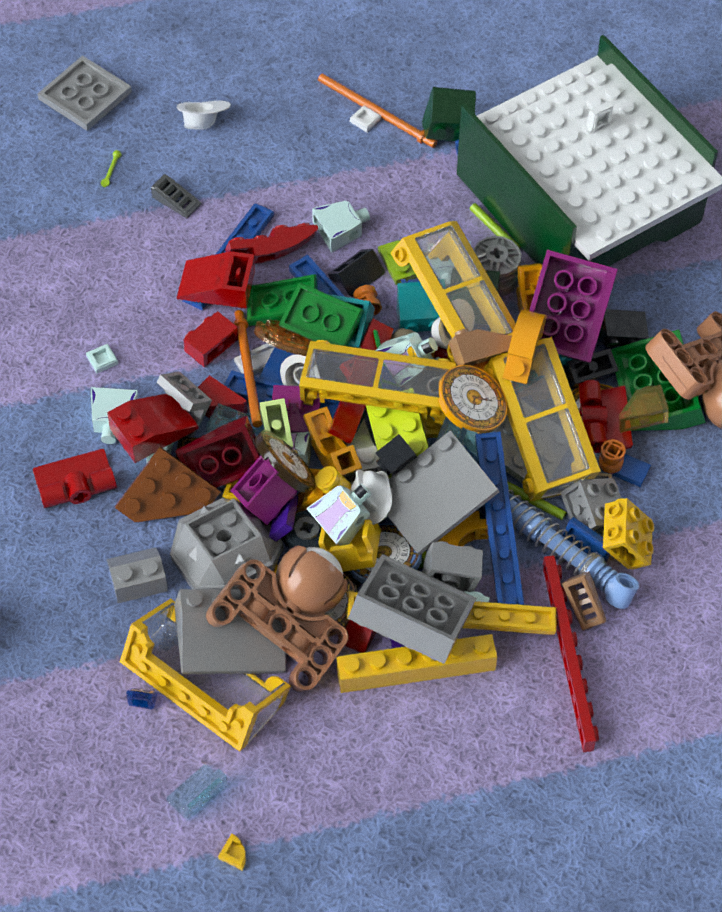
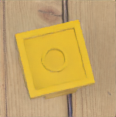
(360, 552)

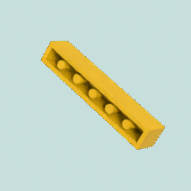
(408, 666)

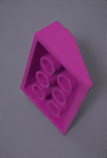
(575, 301)

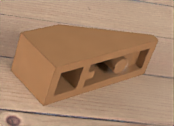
(477, 346)

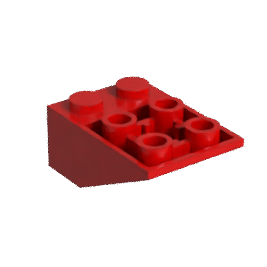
(218, 279)

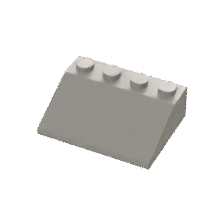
(437, 492)
(412, 608)
(224, 649)

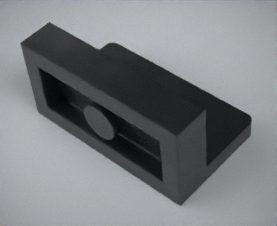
(358, 271)

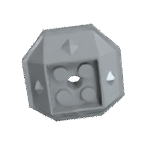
(218, 541)

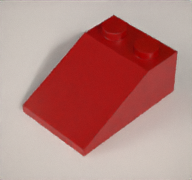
(149, 424)

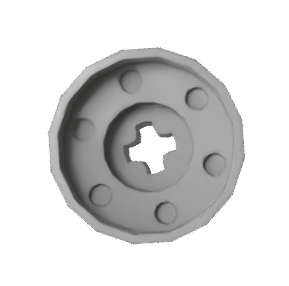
(500, 255)

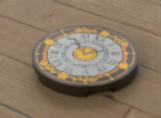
(285, 461)

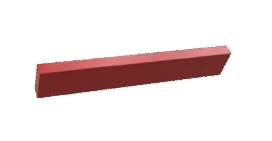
(349, 414)

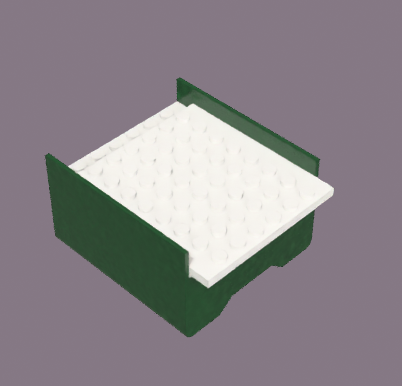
(585, 188)

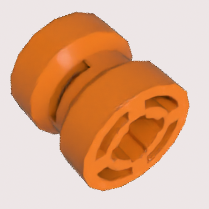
(368, 293)
(611, 456)

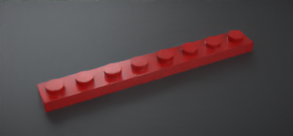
(572, 662)

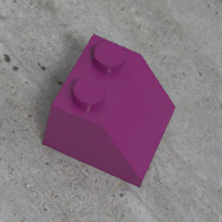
(263, 490)

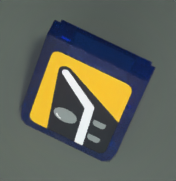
(141, 698)

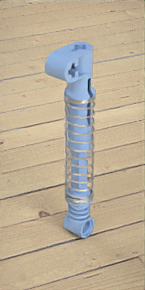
(618, 587)

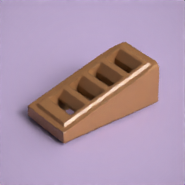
(572, 594)

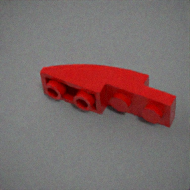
(280, 242)

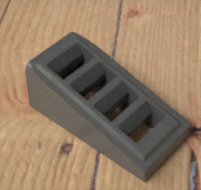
(165, 186)

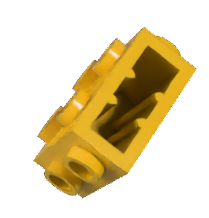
(628, 534)

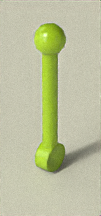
(105, 182)

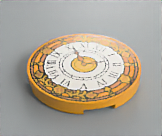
(472, 399)

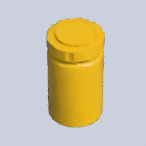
(330, 478)

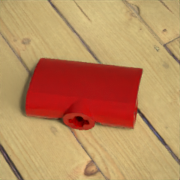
(601, 412)
(74, 478)

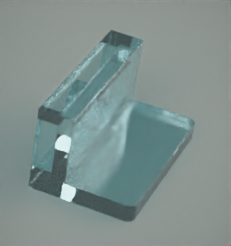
(197, 791)

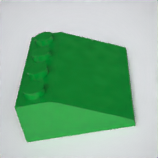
(639, 371)

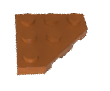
(165, 490)

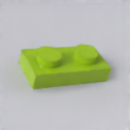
(396, 271)

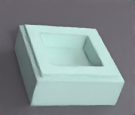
(102, 358)

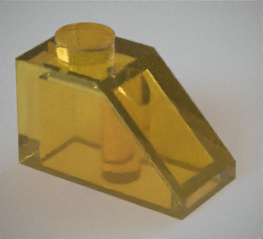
(644, 409)

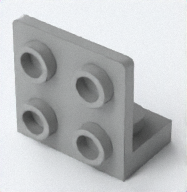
(187, 394)
(587, 500)

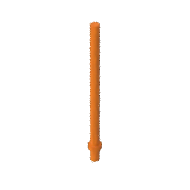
(418, 134)
(242, 325)

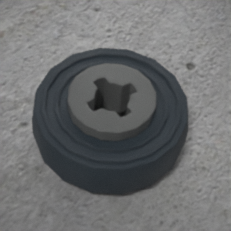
(299, 535)

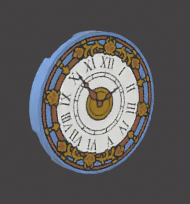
(393, 545)

